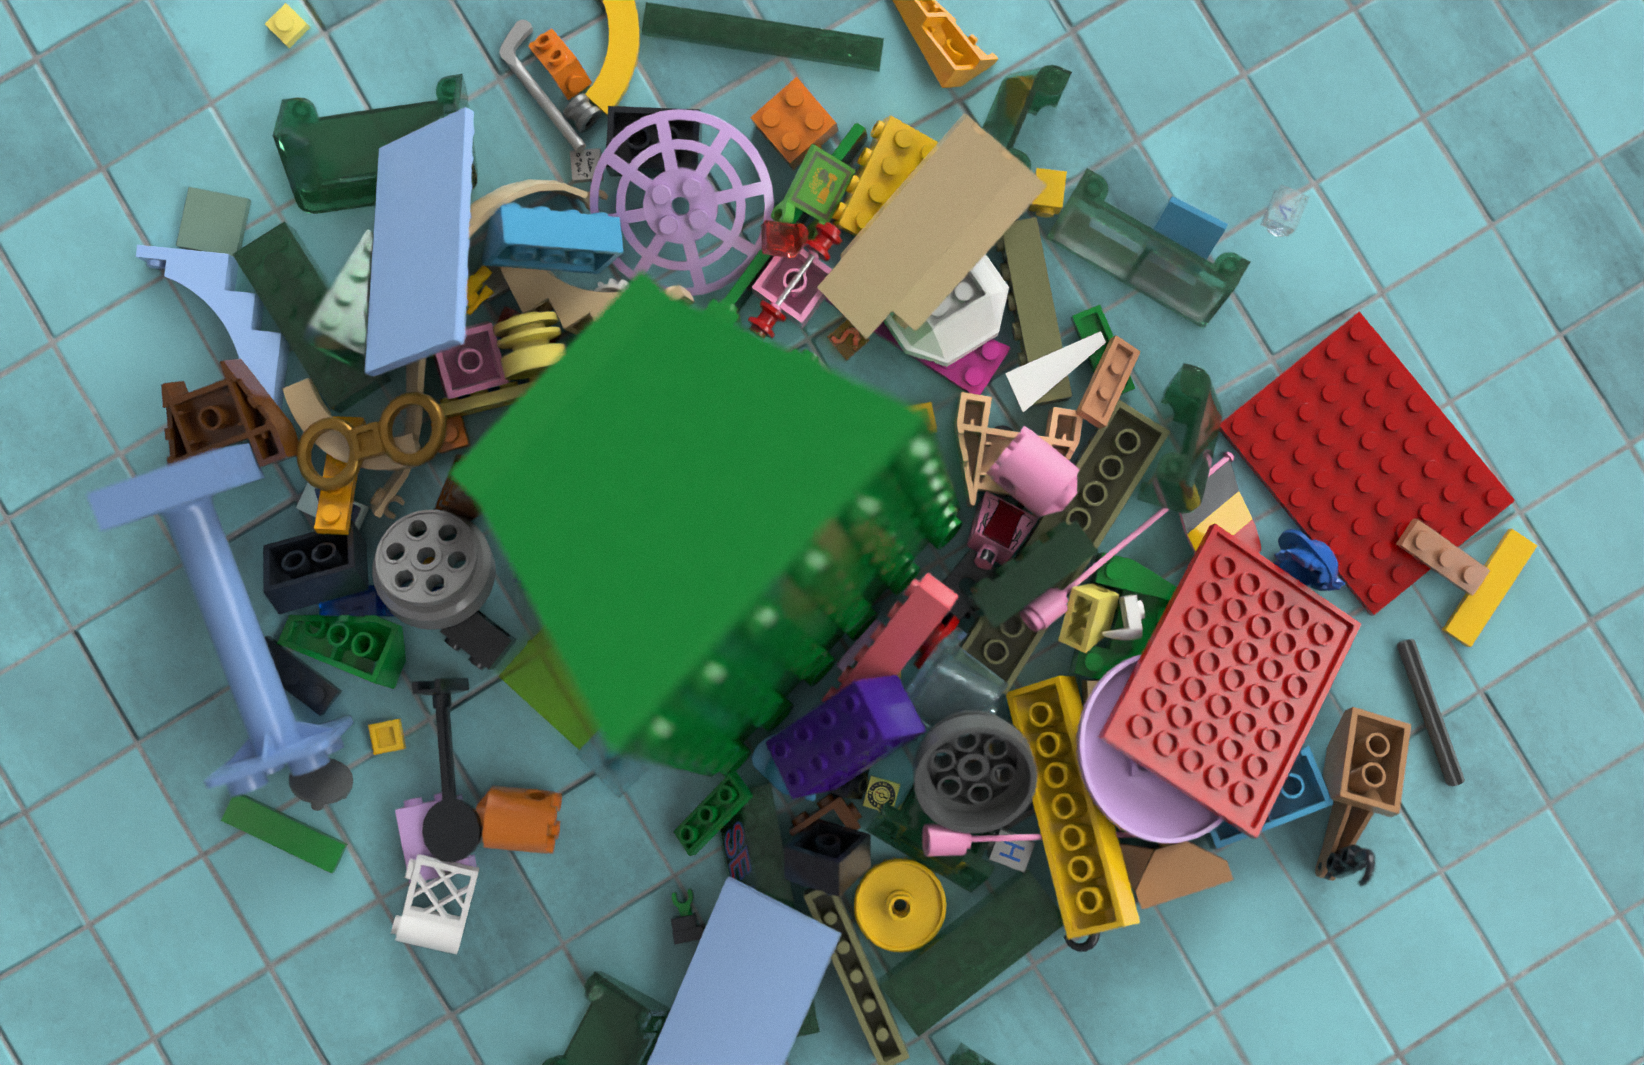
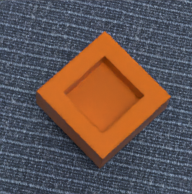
(456, 435)

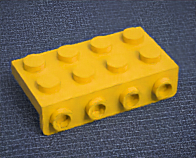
(882, 170)

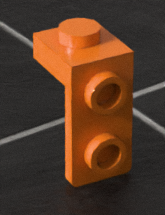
(560, 63)

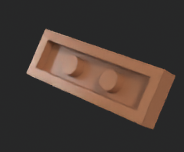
(1108, 382)
(1443, 557)

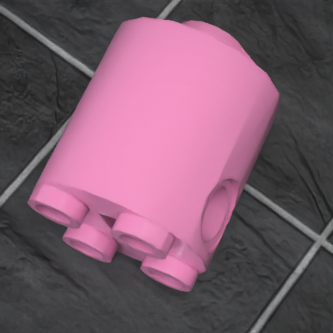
(1035, 474)

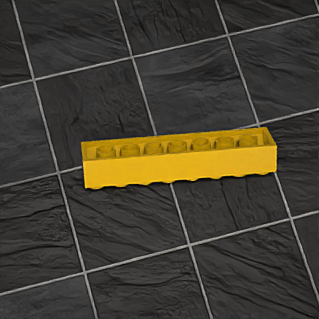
(1075, 833)

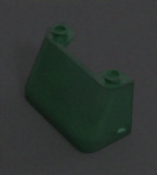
(1023, 94)
(1183, 476)
(617, 1026)

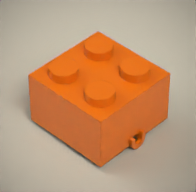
(794, 122)

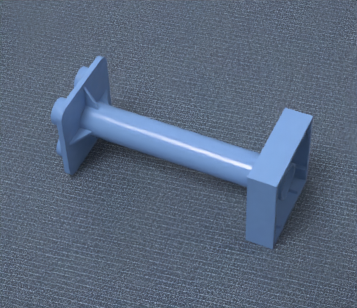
(185, 500)

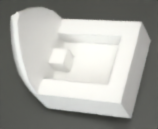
(1132, 613)

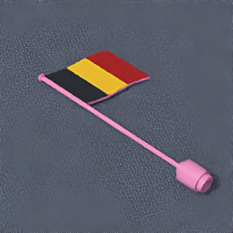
(1220, 505)

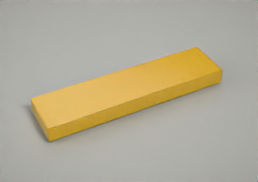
(1504, 567)

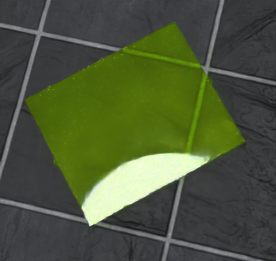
(547, 687)

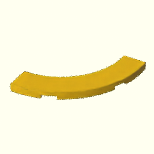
(620, 57)

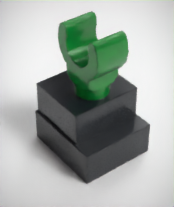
(685, 925)

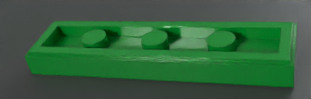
(284, 832)

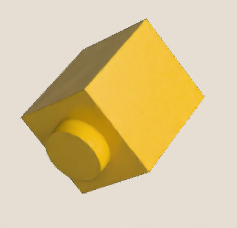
(1051, 198)

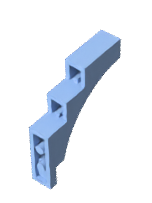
(214, 280)

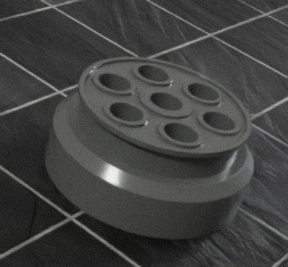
(956, 802)

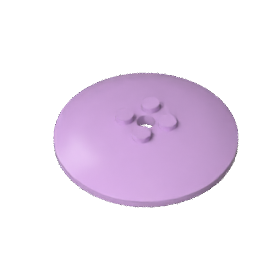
(1124, 789)

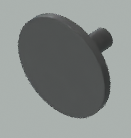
(323, 784)

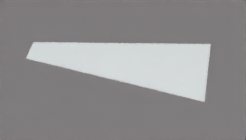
(1041, 375)

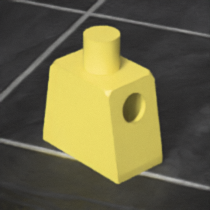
(1088, 615)

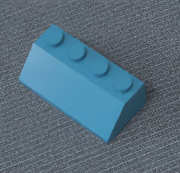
(552, 240)

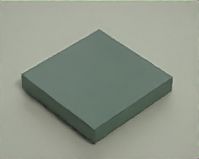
(213, 222)

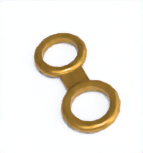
(371, 441)

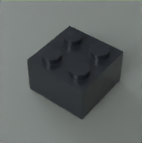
(827, 857)

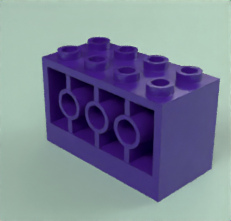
(845, 736)

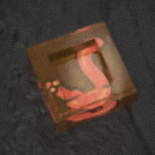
(847, 340)

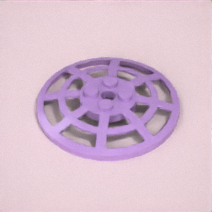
(694, 188)

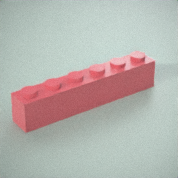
(903, 635)

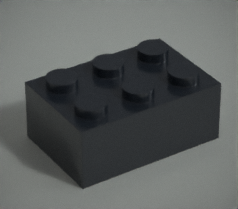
(621, 116)
(314, 569)

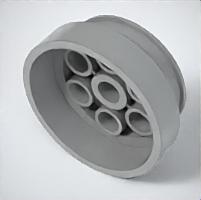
(463, 588)

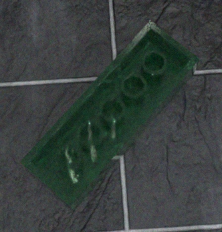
(292, 291)
(971, 951)

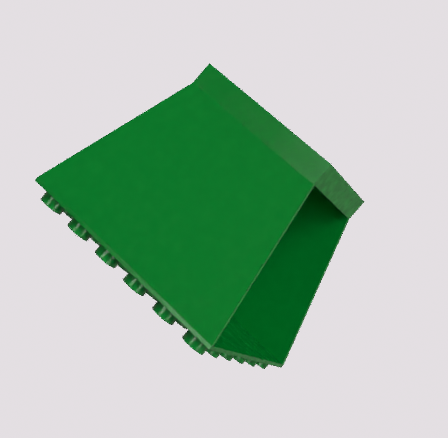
(703, 521)

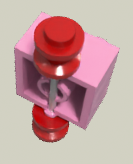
(791, 284)

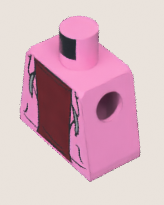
(997, 530)

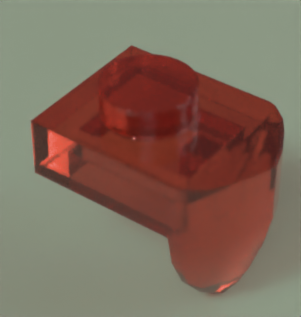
(783, 238)

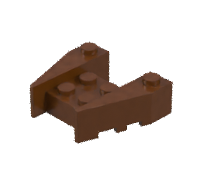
(225, 416)

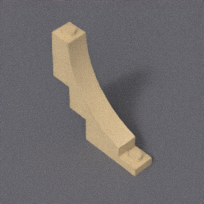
(574, 306)

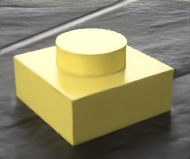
(287, 25)

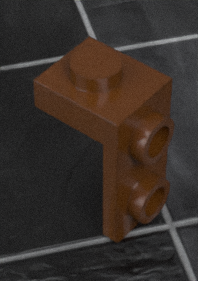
(847, 813)

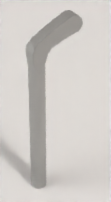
(507, 51)

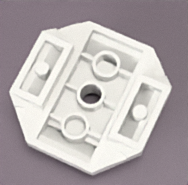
(961, 322)

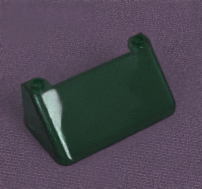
(336, 156)

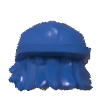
(1308, 561)

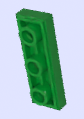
(713, 813)

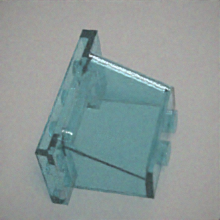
(952, 684)

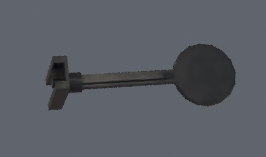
(452, 825)

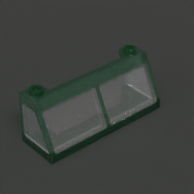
(1144, 256)

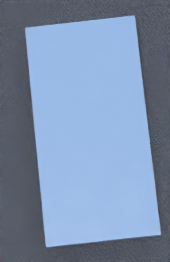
(420, 244)
(746, 983)

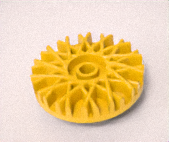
(904, 928)

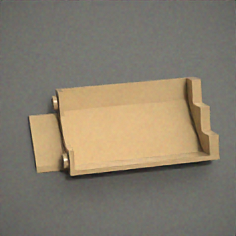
(931, 230)

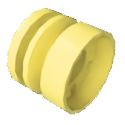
(529, 339)

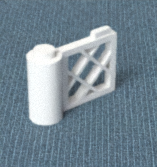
(429, 927)

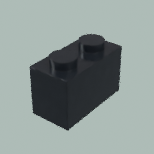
(480, 639)

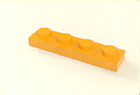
(336, 506)

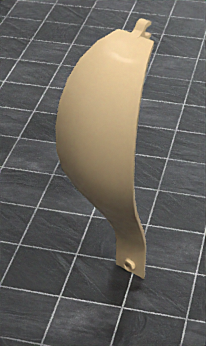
(480, 211)

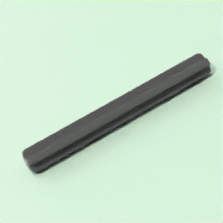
(1430, 712)

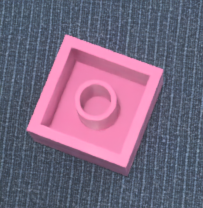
(472, 364)

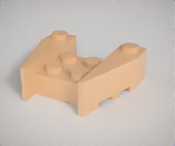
(982, 446)

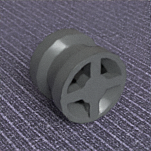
(582, 112)

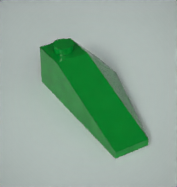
(354, 644)

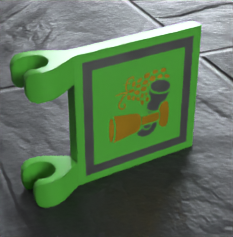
(815, 189)

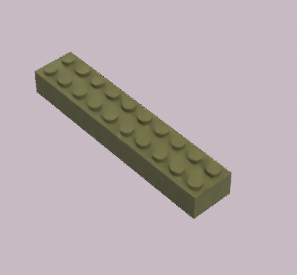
(1106, 478)

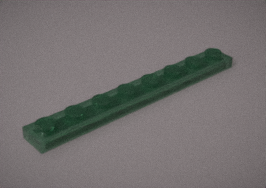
(762, 36)

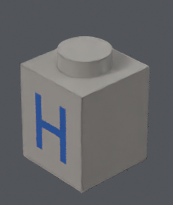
(1010, 853)

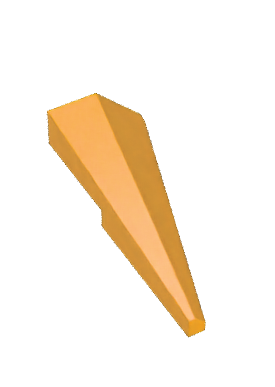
(946, 48)

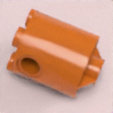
(520, 819)

